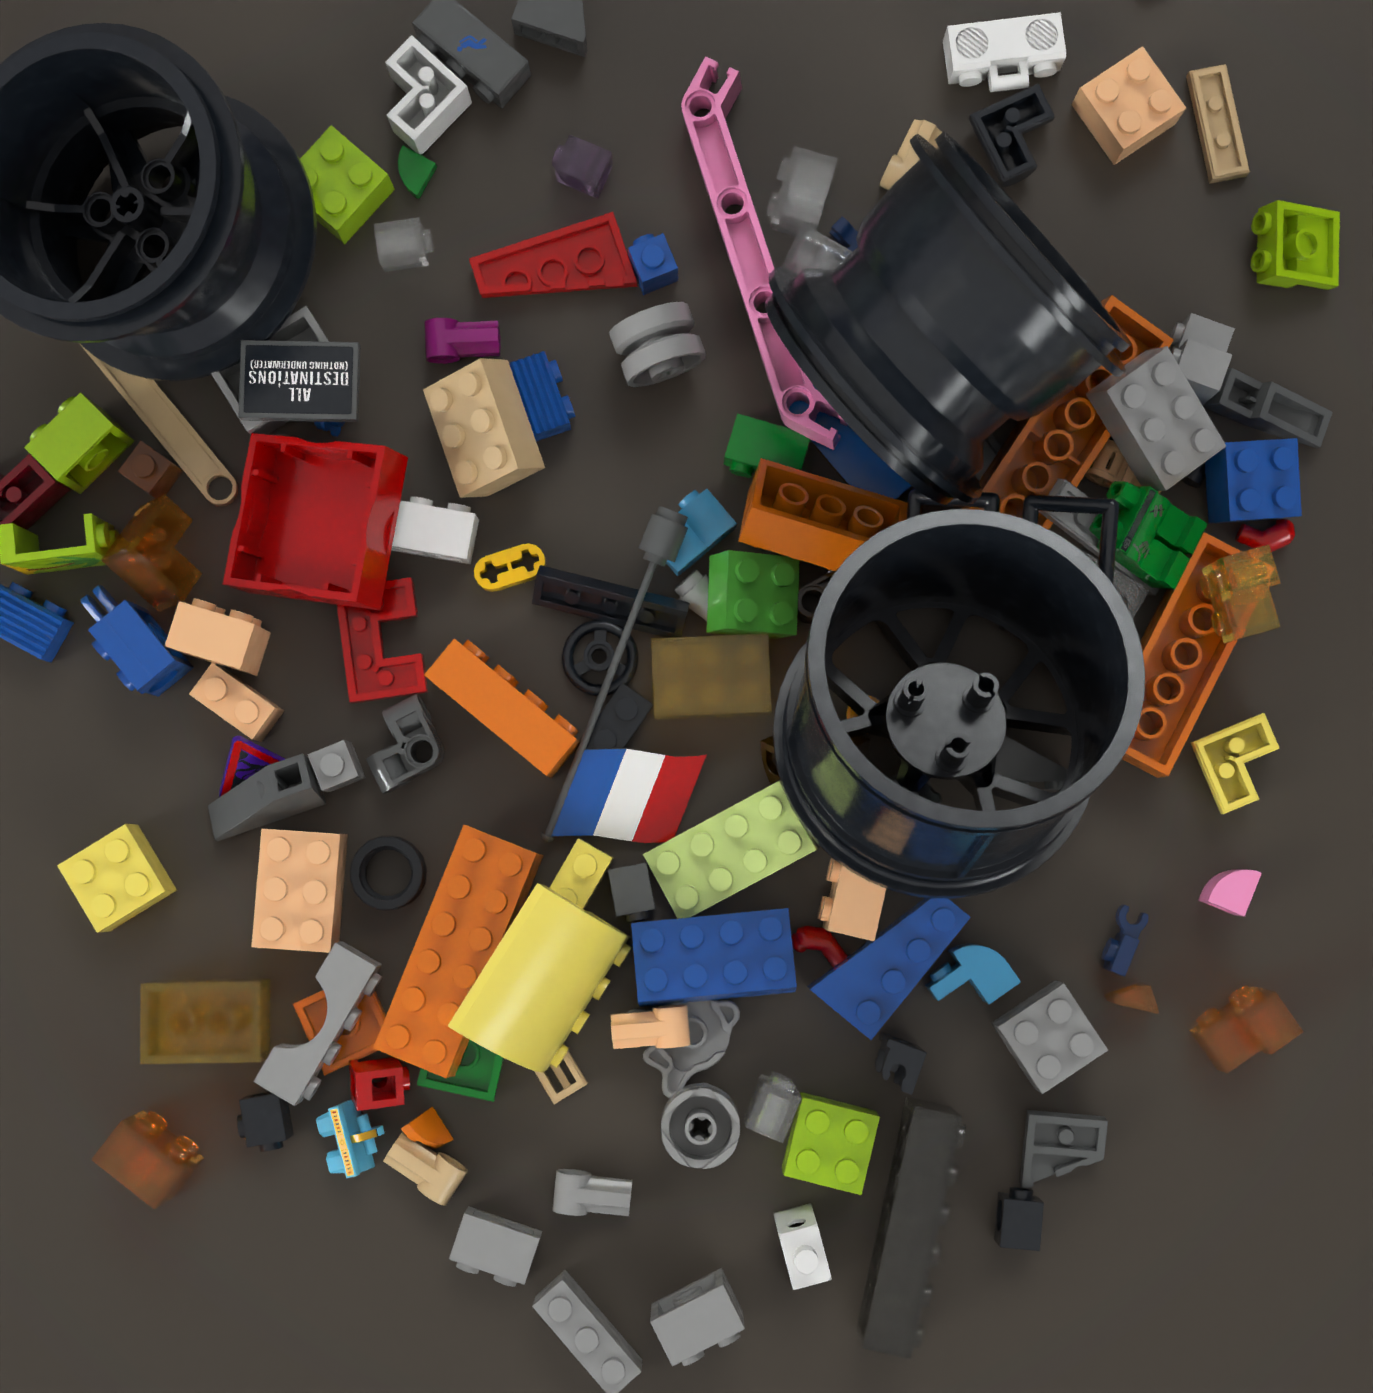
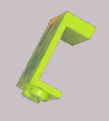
(21, 548)

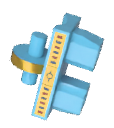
(353, 1138)

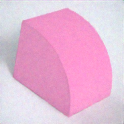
(1231, 890)

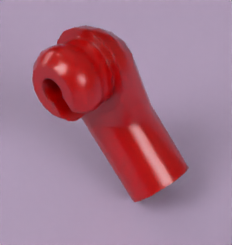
(1276, 536)
(818, 939)

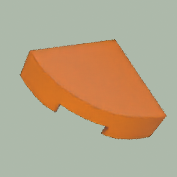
(428, 1129)

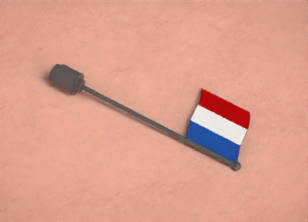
(625, 789)

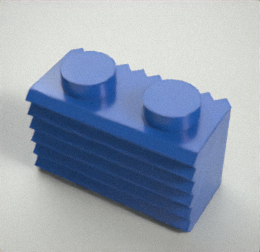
(539, 392)
(31, 625)

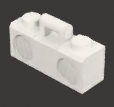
(1004, 46)

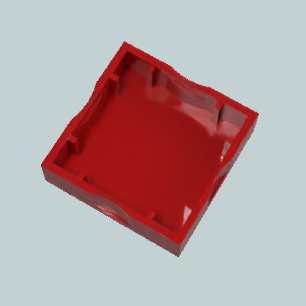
(316, 520)

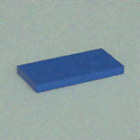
(855, 459)

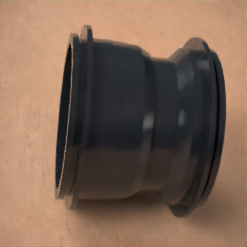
(230, 219)
(943, 322)

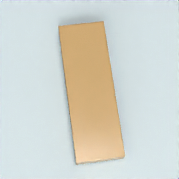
(1217, 123)

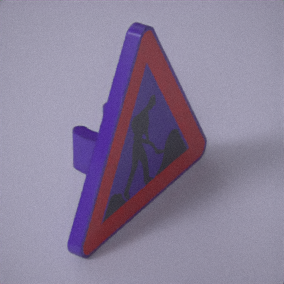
(244, 761)

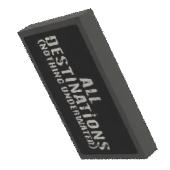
(299, 381)

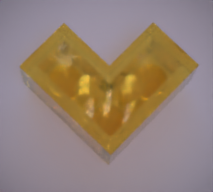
(1242, 593)

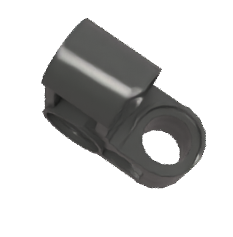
(410, 725)

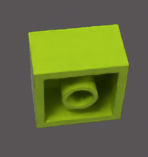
(344, 184)
(78, 443)
(830, 1143)

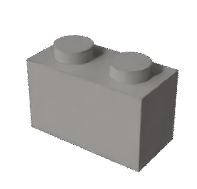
(495, 1246)

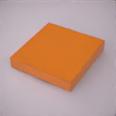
(357, 1042)

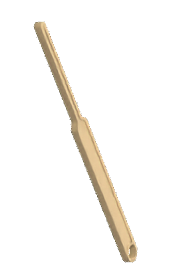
(170, 429)

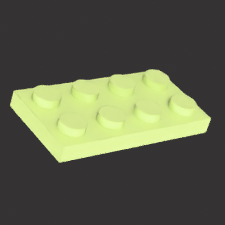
(729, 851)

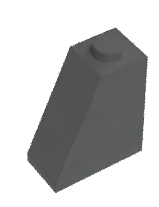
(552, 23)

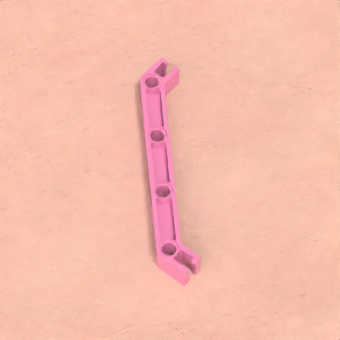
(747, 246)

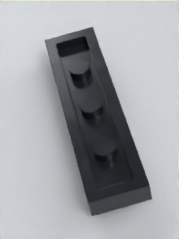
(608, 602)

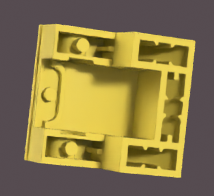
(541, 981)

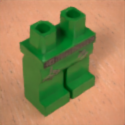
(1151, 534)

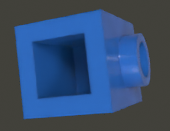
(652, 262)

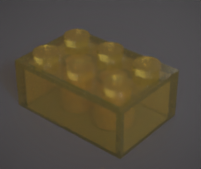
(711, 676)
(205, 1021)

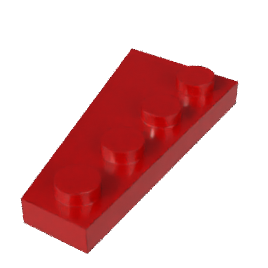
(564, 260)

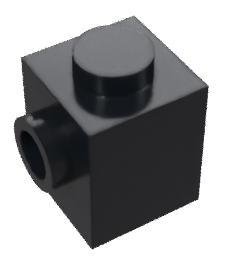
(264, 1121)

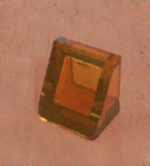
(1134, 996)

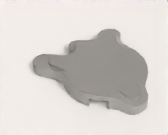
(709, 1036)

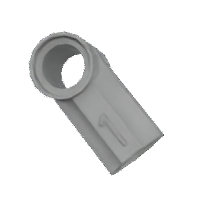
(581, 1193)

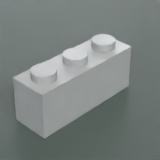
(588, 1333)

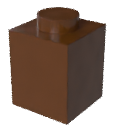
(150, 470)

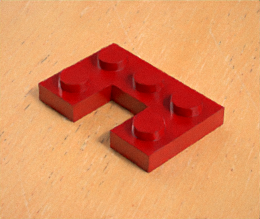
(366, 668)

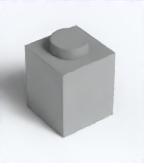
(336, 766)

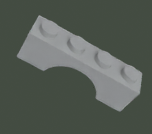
(294, 1068)

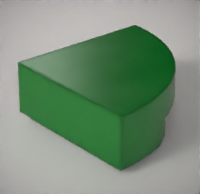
(415, 171)

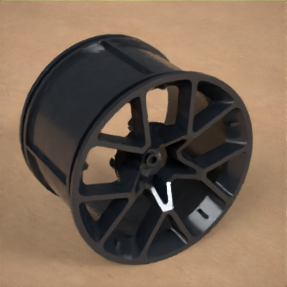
(949, 717)

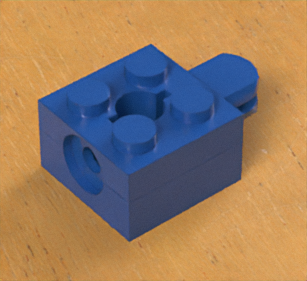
(135, 644)

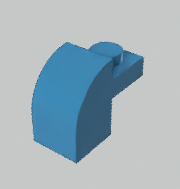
(980, 966)

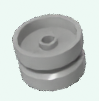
(657, 344)

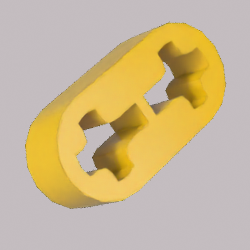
(508, 558)

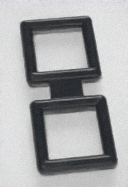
(1034, 503)

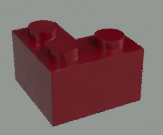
(28, 493)

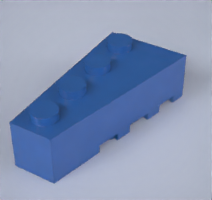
(884, 971)

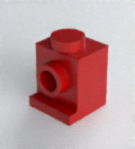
(383, 1094)

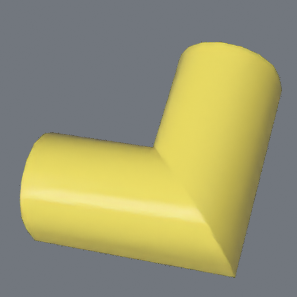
(1223, 760)

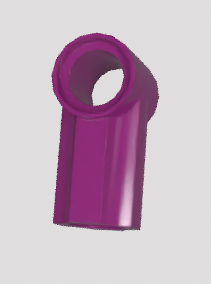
(450, 340)

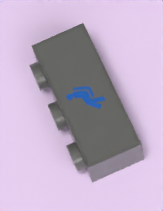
(472, 51)

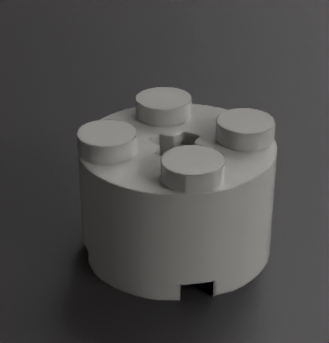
(697, 1148)

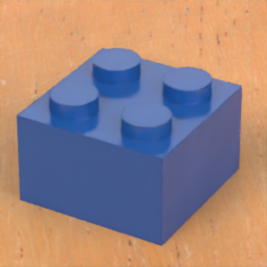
(1254, 481)

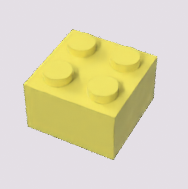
(117, 877)

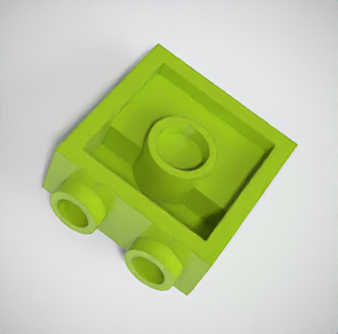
(1296, 245)

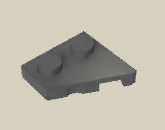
(1060, 1143)

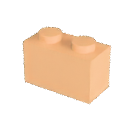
(236, 702)

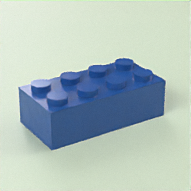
(713, 957)

